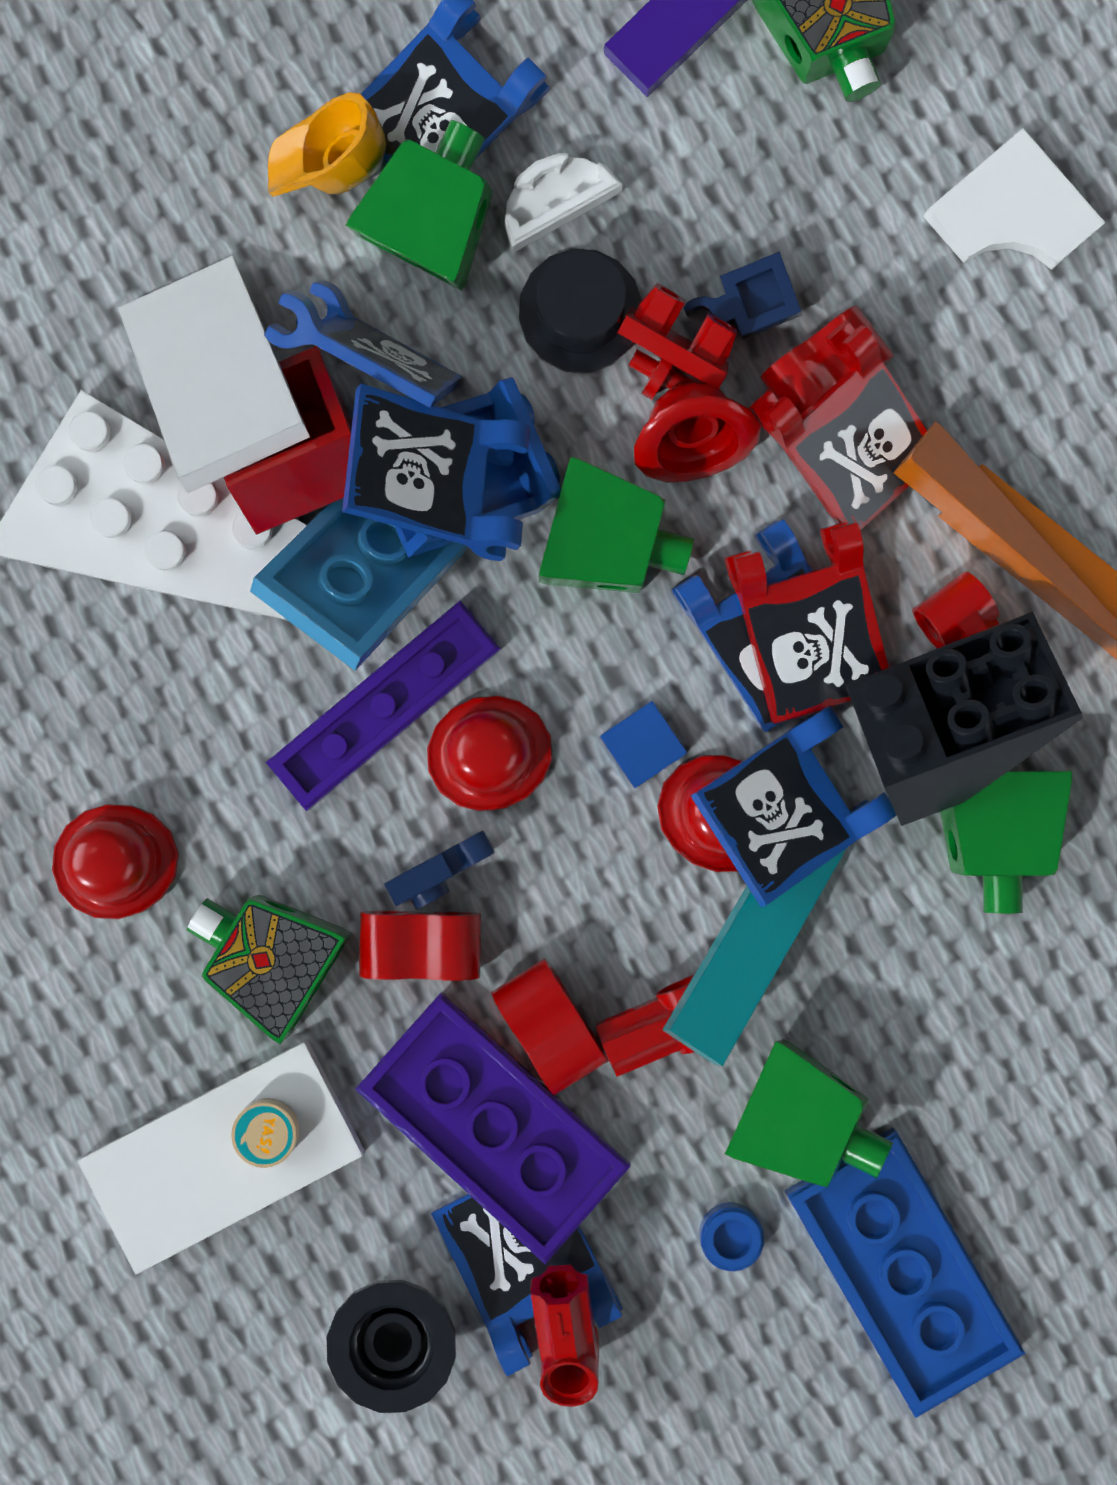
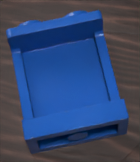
(509, 491)

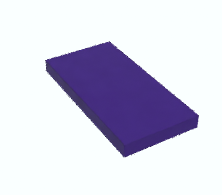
(493, 1127)

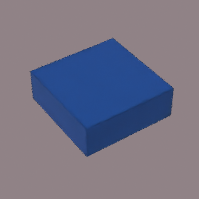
(643, 744)

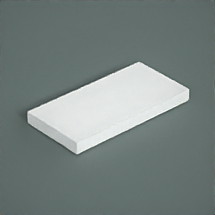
(211, 375)
(185, 1180)

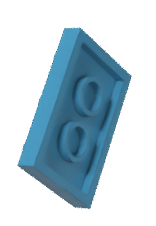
(349, 581)

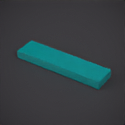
(742, 966)

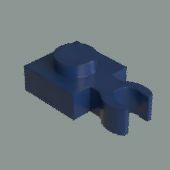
(755, 297)
(427, 880)

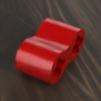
(813, 367)
(420, 945)
(549, 1026)

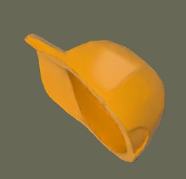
(329, 149)

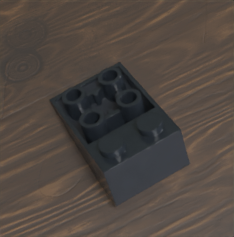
(962, 715)

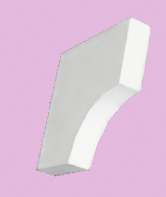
(1015, 204)

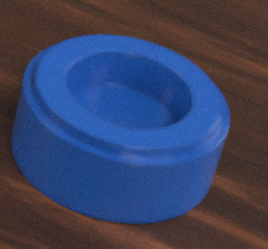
(731, 1236)

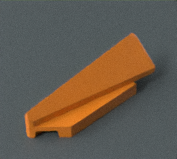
(1015, 535)

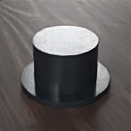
(576, 308)
(391, 1346)

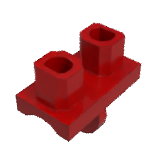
(651, 329)

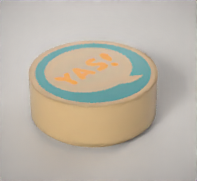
(265, 1133)

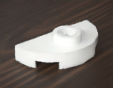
(554, 194)

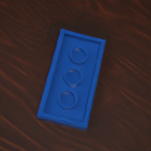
(907, 1278)

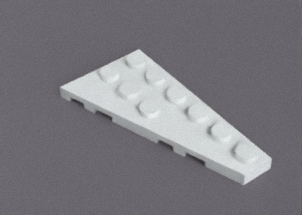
(116, 512)

